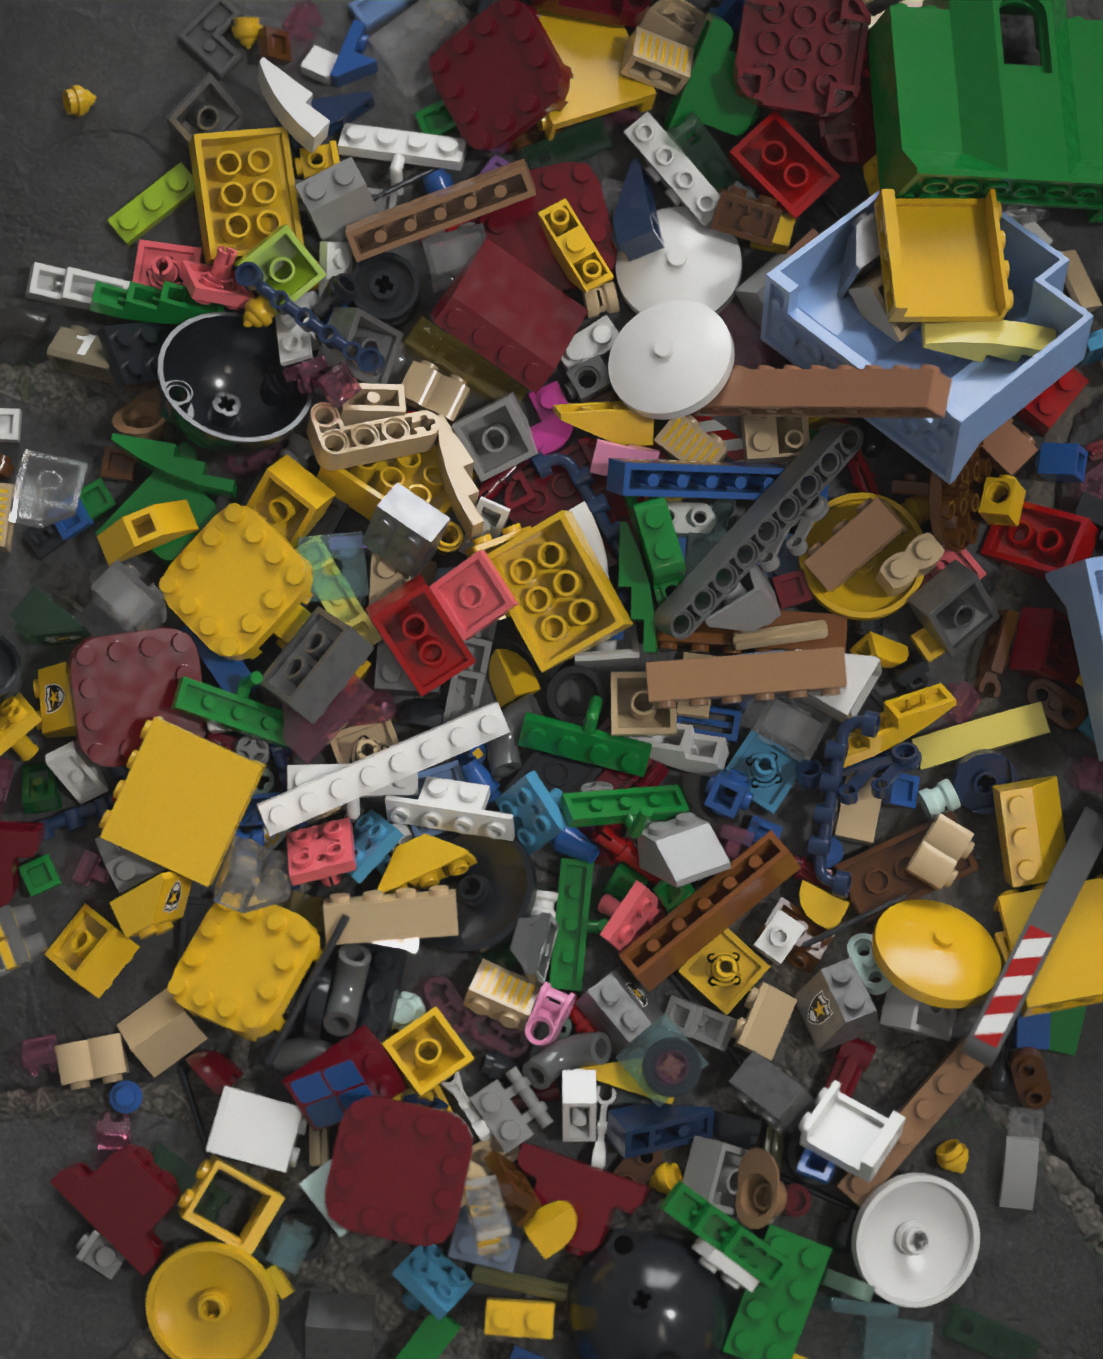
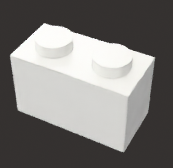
(579, 1105)

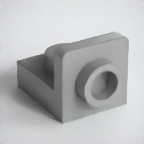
(100, 1254)

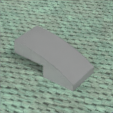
(700, 1022)
(1019, 1172)

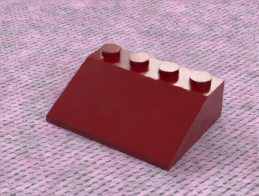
(509, 315)

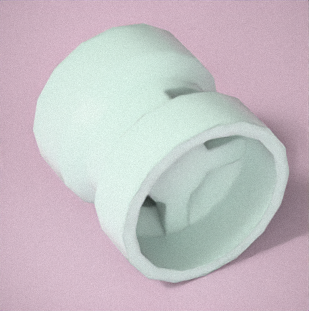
(938, 799)

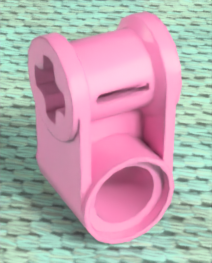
(549, 1013)

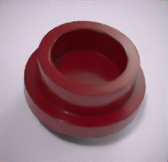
(798, 1200)

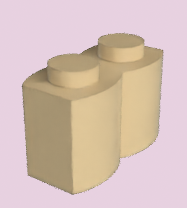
(433, 392)
(917, 560)
(940, 852)
(92, 1060)

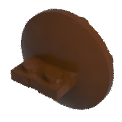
(951, 506)

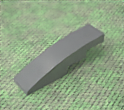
(468, 685)

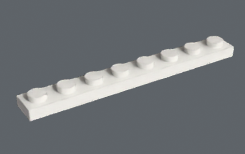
(382, 768)

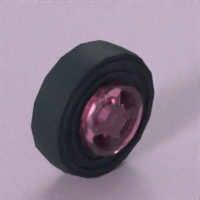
(681, 1061)

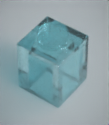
(291, 1246)

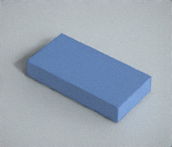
(376, 11)

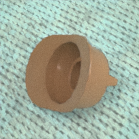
(141, 417)
(759, 1190)

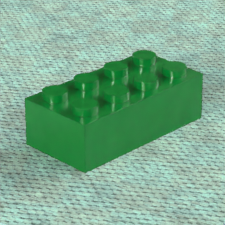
(769, 1320)

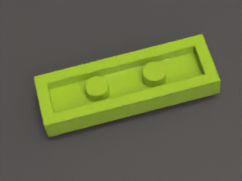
(153, 204)

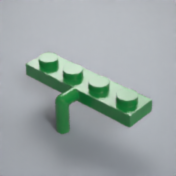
(230, 709)
(585, 742)
(625, 806)
(573, 922)

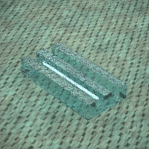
(862, 1307)

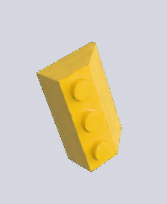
(1029, 829)

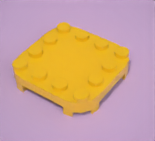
(237, 582)
(245, 968)

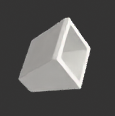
(861, 676)
(257, 1130)

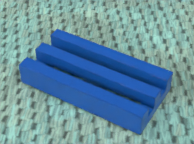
(731, 738)

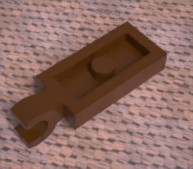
(994, 652)

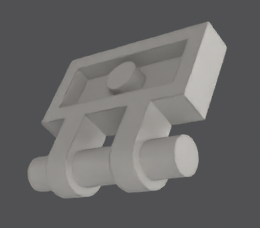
(503, 1116)

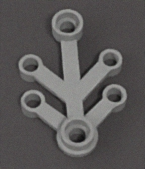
(813, 513)

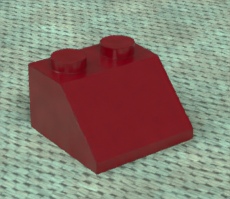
(1045, 647)

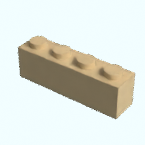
(393, 916)

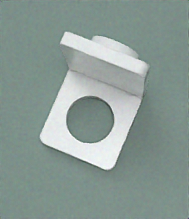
(778, 937)

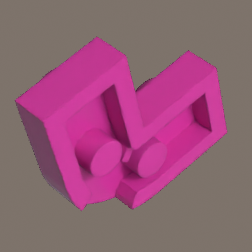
(551, 432)

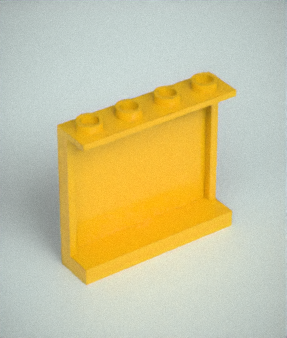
(595, 58)
(942, 258)
(181, 801)
(1075, 963)

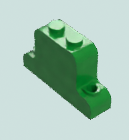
(711, 87)
(159, 490)
(657, 544)

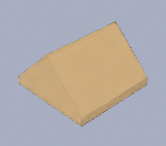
(161, 1033)

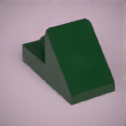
(40, 789)

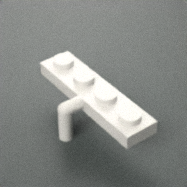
(402, 148)
(302, 774)

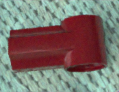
(851, 1060)

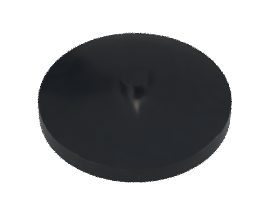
(490, 893)

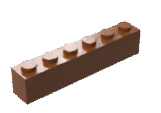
(721, 639)
(710, 911)

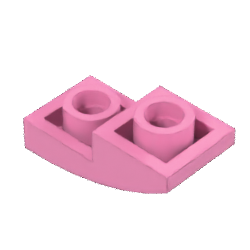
(606, 450)

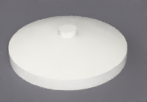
(692, 266)
(671, 359)
(915, 1239)

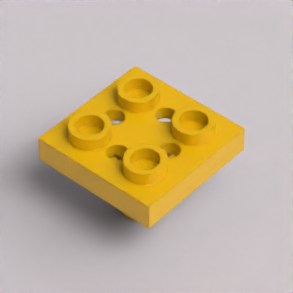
(16, 720)
(724, 969)

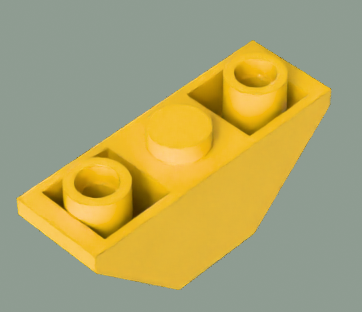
(573, 247)
(147, 530)
(424, 863)

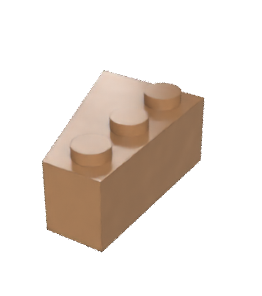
(855, 543)

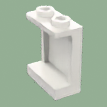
(849, 1133)

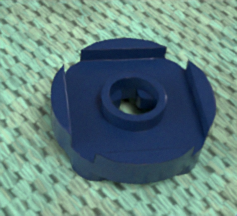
(971, 769)

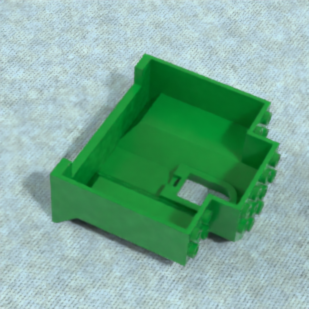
(967, 123)

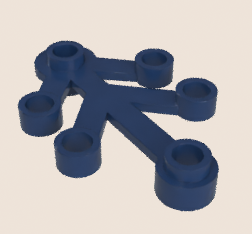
(898, 759)

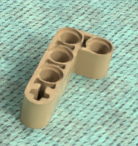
(414, 432)

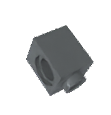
(594, 368)

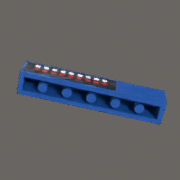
(690, 478)

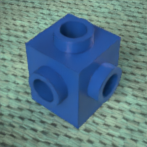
(720, 799)

